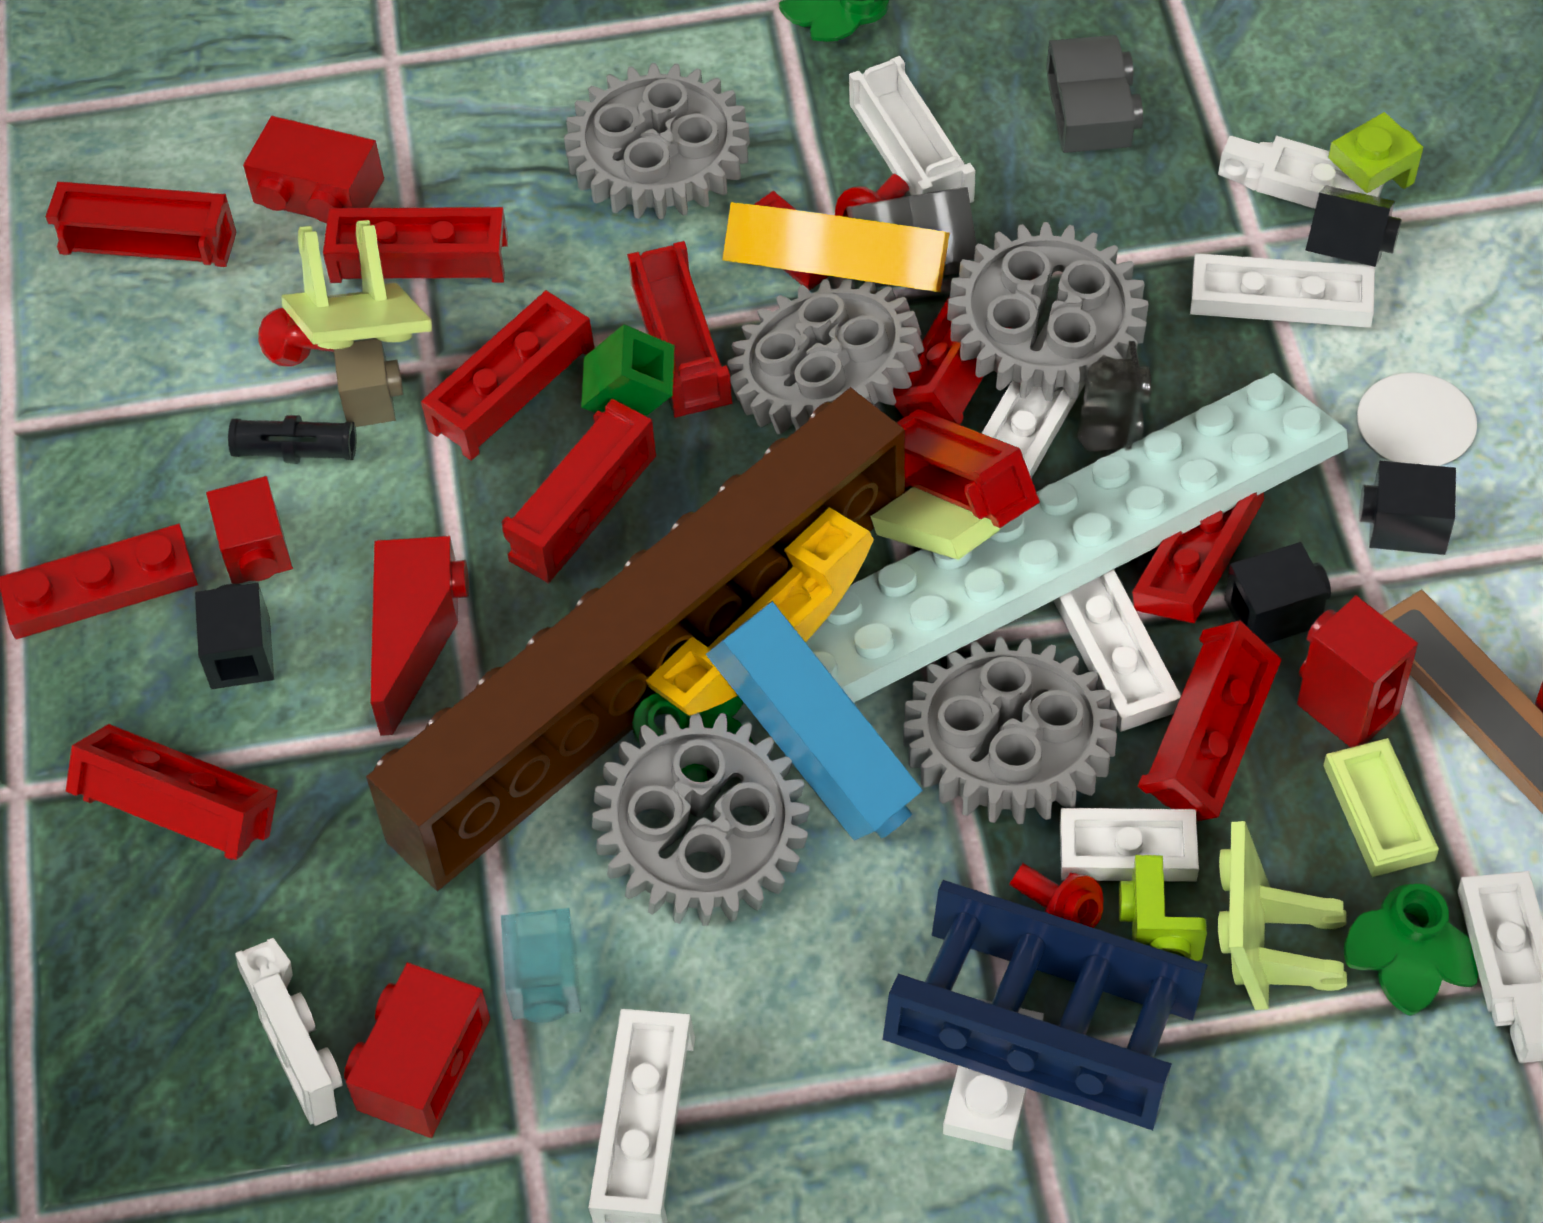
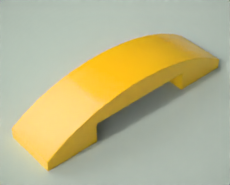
(836, 246)
(823, 568)

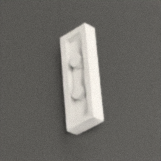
(1283, 290)
(1119, 651)

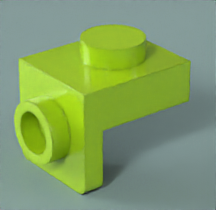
(1377, 154)
(1144, 905)

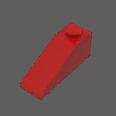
(412, 619)

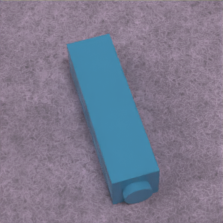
(816, 724)

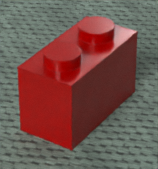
(312, 169)
(1355, 671)
(417, 1049)

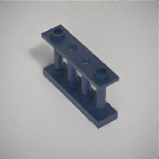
(1030, 1051)

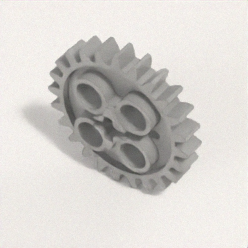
(657, 141)
(1011, 290)
(822, 348)
(1010, 730)
(746, 853)

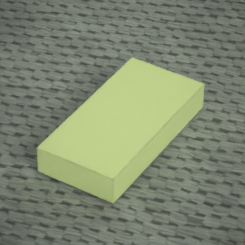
(932, 524)
(1380, 807)

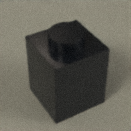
(1353, 226)
(1410, 507)
(1277, 592)
(234, 635)

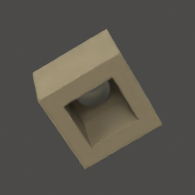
(367, 382)

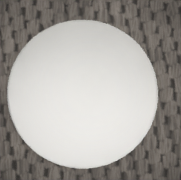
(1417, 419)

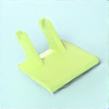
(339, 319)
(1256, 903)

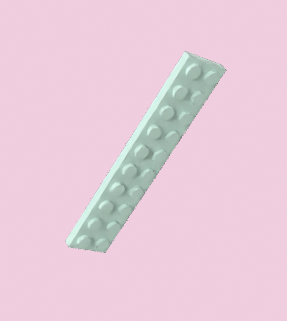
(1075, 534)

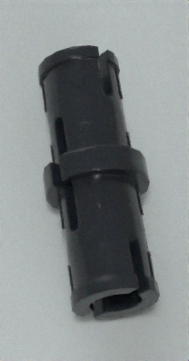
(252, 439)

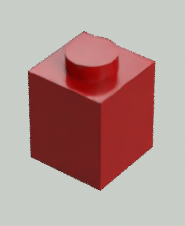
(249, 531)

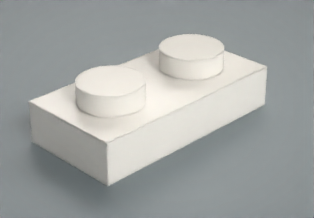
(1106, 842)
(984, 1106)

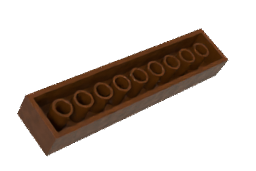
(580, 681)

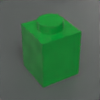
(630, 370)

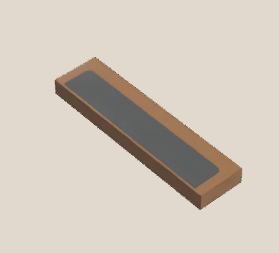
(1474, 693)

